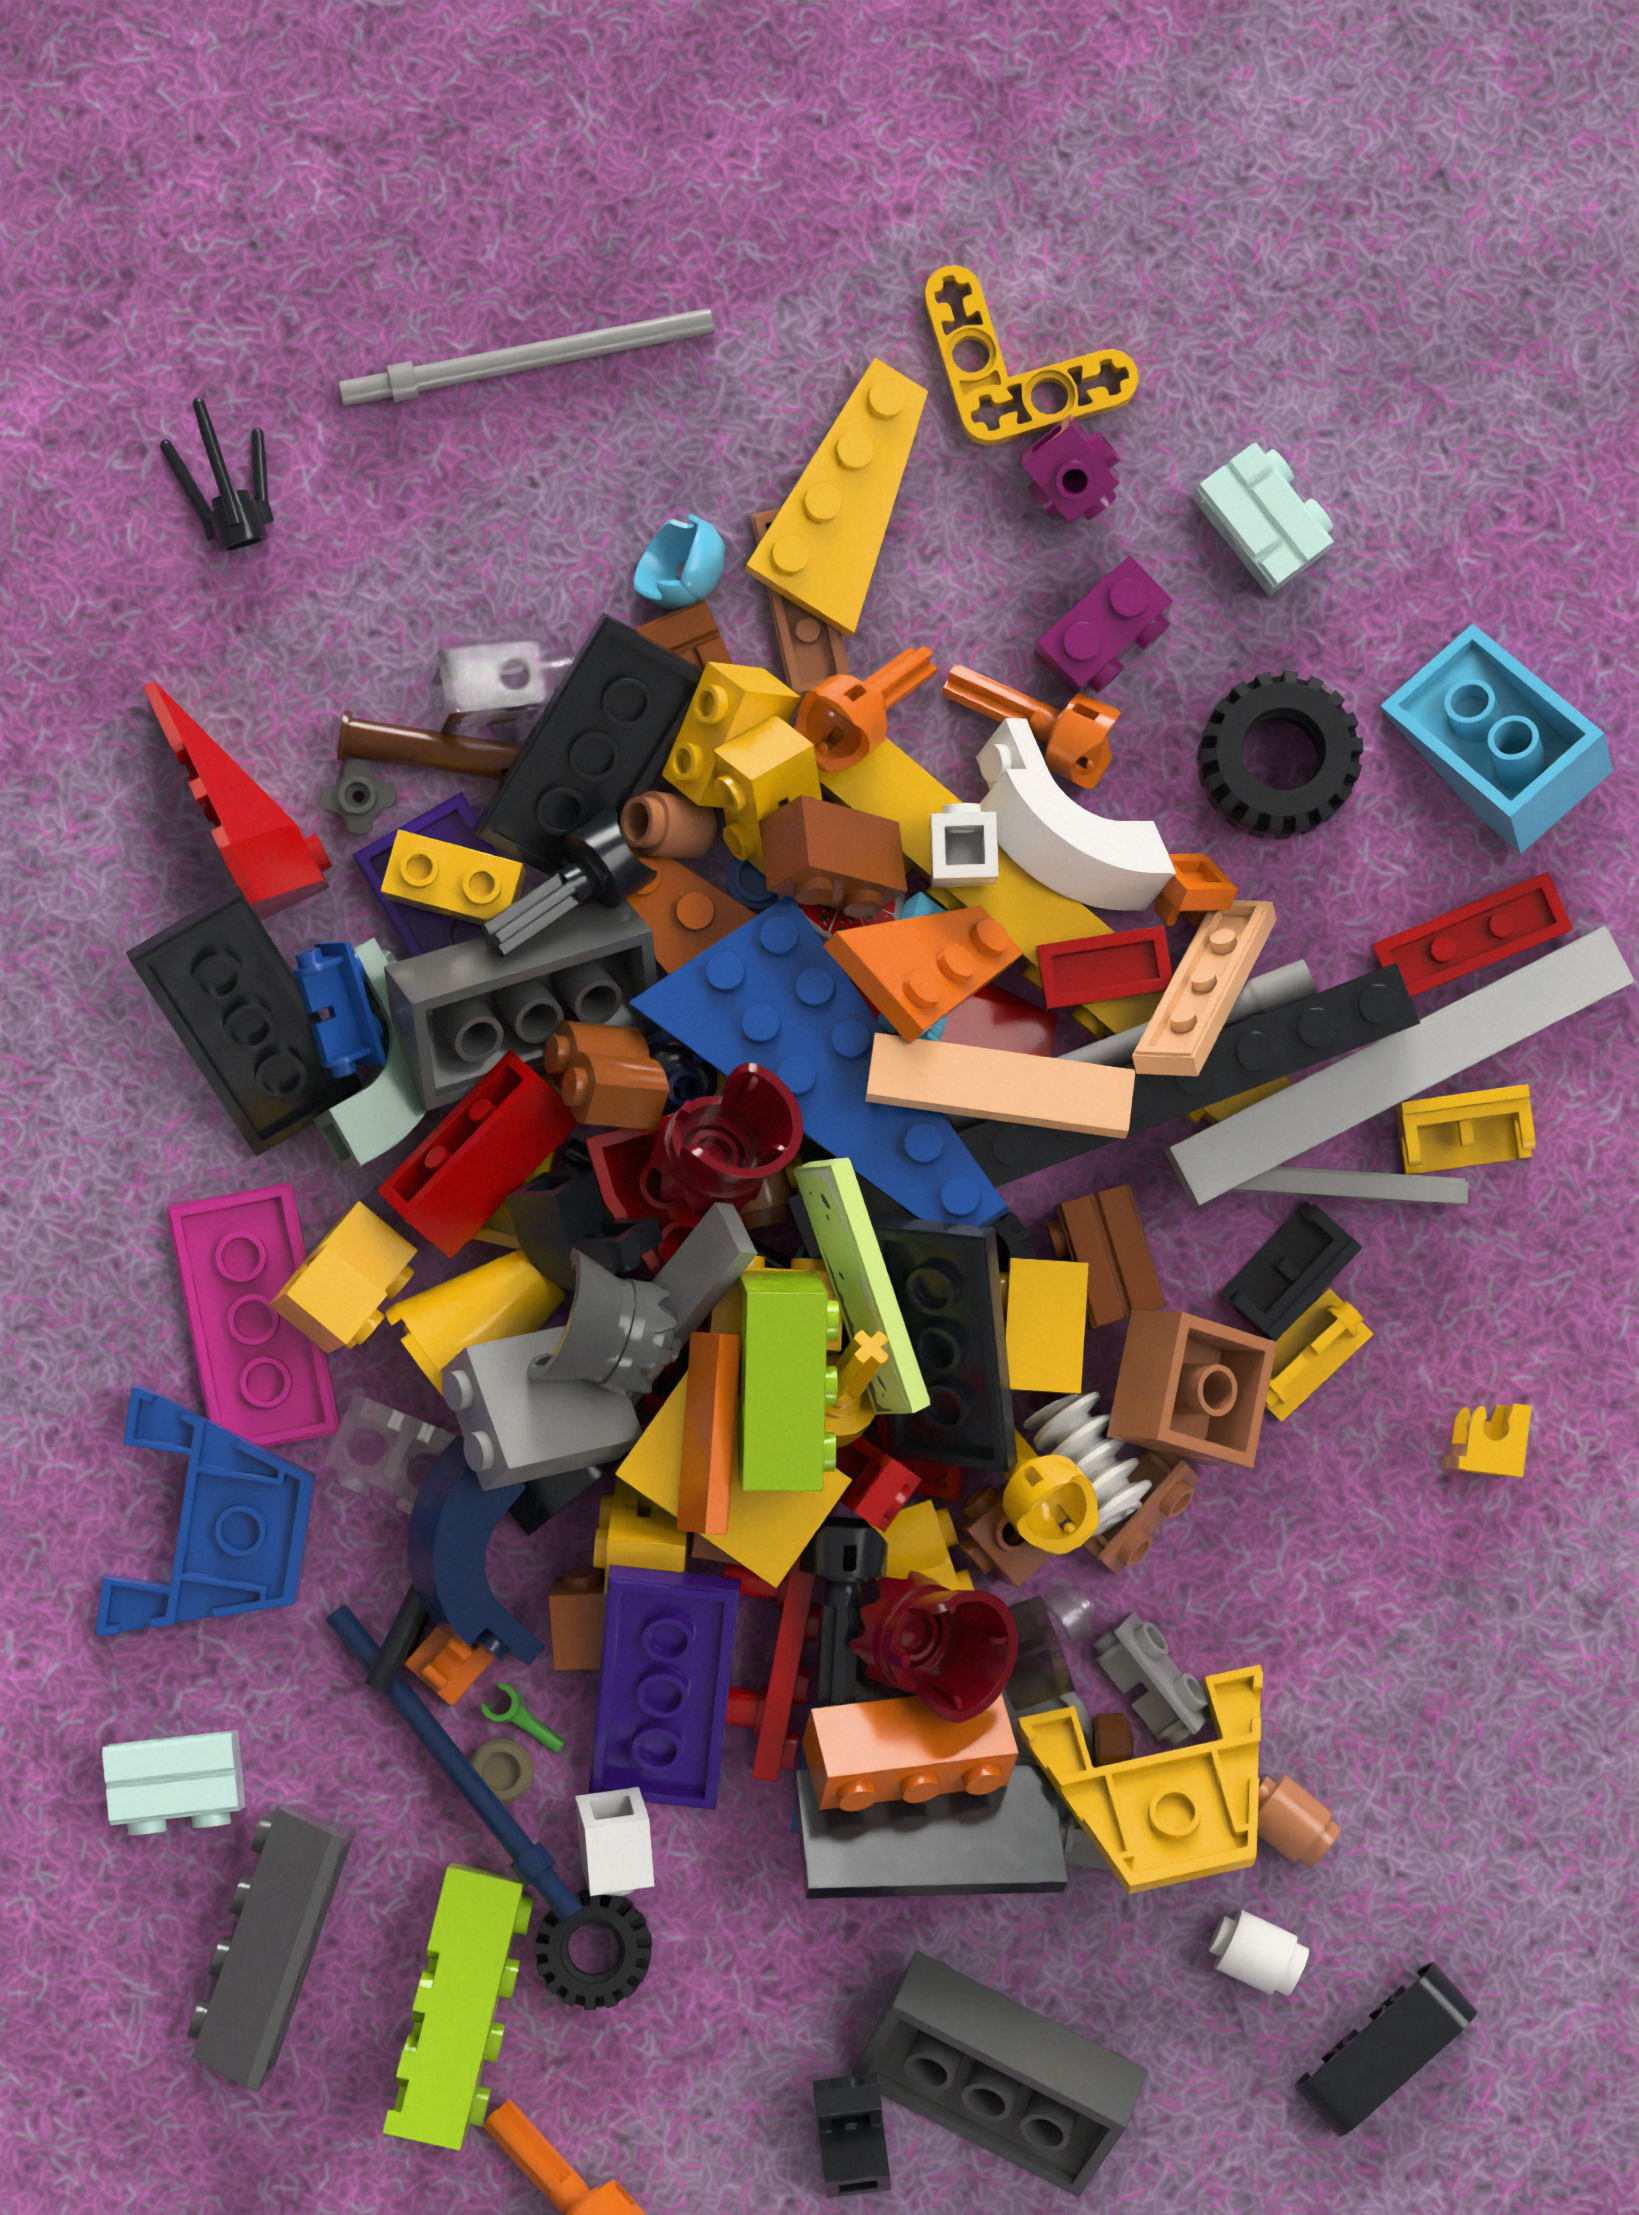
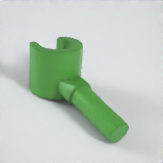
(524, 1719)

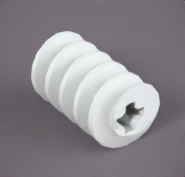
(1076, 1435)

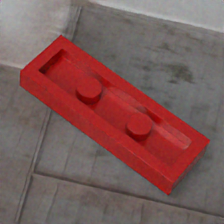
(1475, 935)

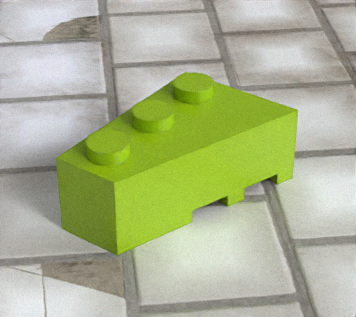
(785, 1381)

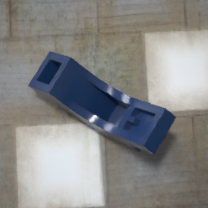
(448, 1553)

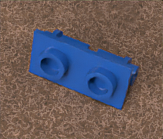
(334, 979)

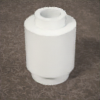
(1258, 1953)

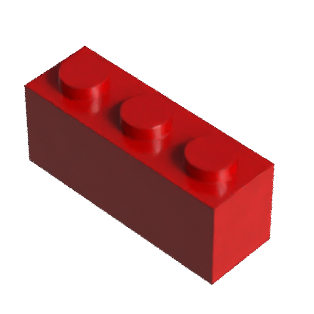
(479, 1154)

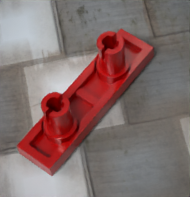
(770, 1708)

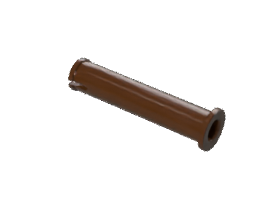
(424, 748)

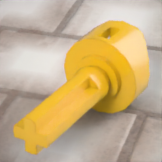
(854, 1373)
(1046, 1493)

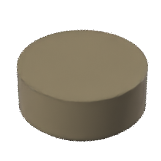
(505, 1768)

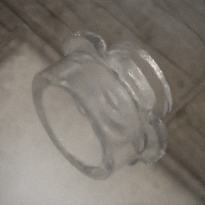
(1070, 1613)

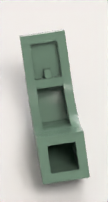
(388, 1101)

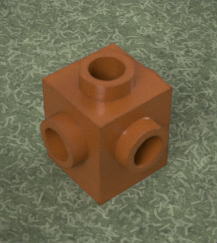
(984, 1546)

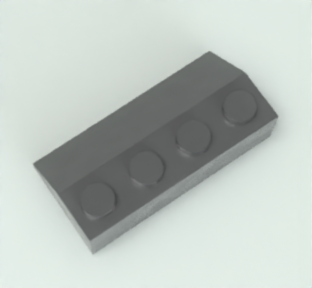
(470, 1006)
(271, 1945)
(1000, 2074)

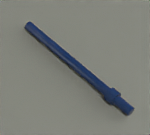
(531, 1861)

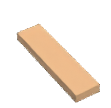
(1204, 989)
(1000, 1085)

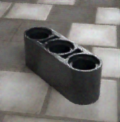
(1388, 2051)

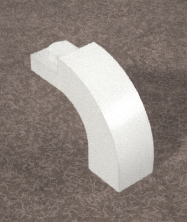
(1059, 841)

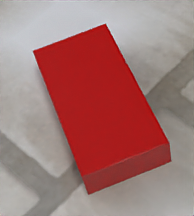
(1104, 968)

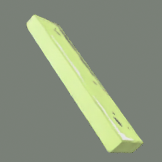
(861, 1280)

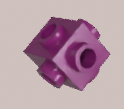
(1066, 449)

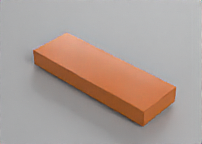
(709, 1433)

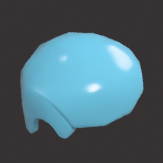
(680, 542)

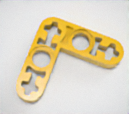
(993, 382)

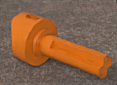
(854, 711)
(1071, 735)
(551, 2171)

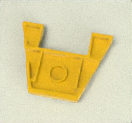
(1169, 1811)

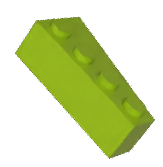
(458, 2007)

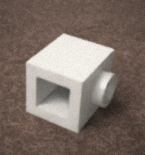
(963, 846)
(614, 1842)

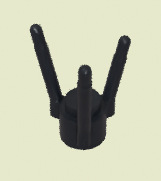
(235, 517)

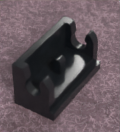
(1290, 1271)

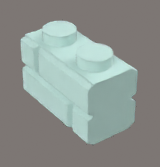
(1264, 517)
(174, 1780)

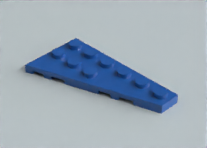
(788, 1006)

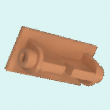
(1168, 1496)

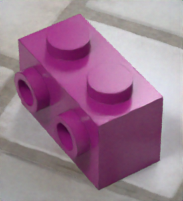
(1104, 626)

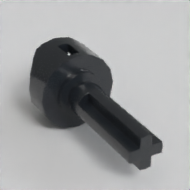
(597, 867)
(841, 1597)

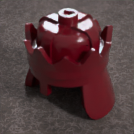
(728, 1142)
(938, 1643)

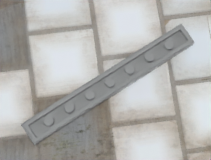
(1398, 1066)

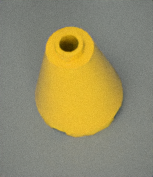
(475, 1308)

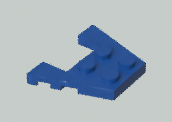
(237, 1525)

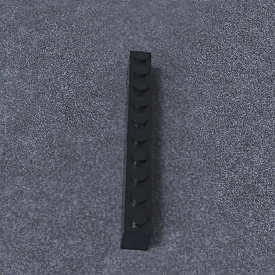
(1238, 1061)

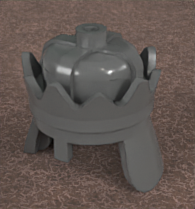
(614, 1334)

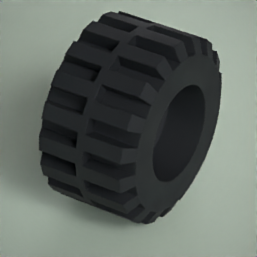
(1312, 711)

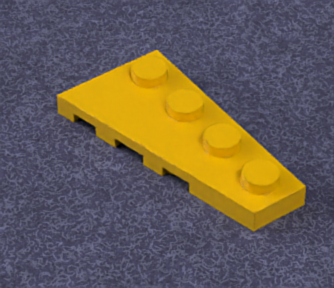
(838, 511)

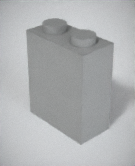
(530, 1426)

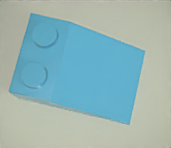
(1500, 737)

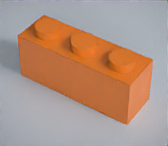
(904, 1752)

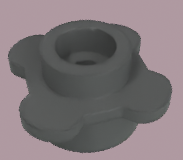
(362, 814)

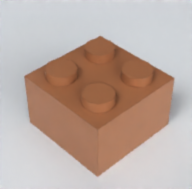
(1192, 1388)

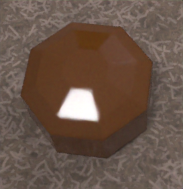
(1111, 1739)

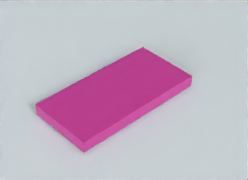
(250, 1360)

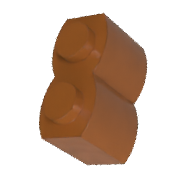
(607, 1075)

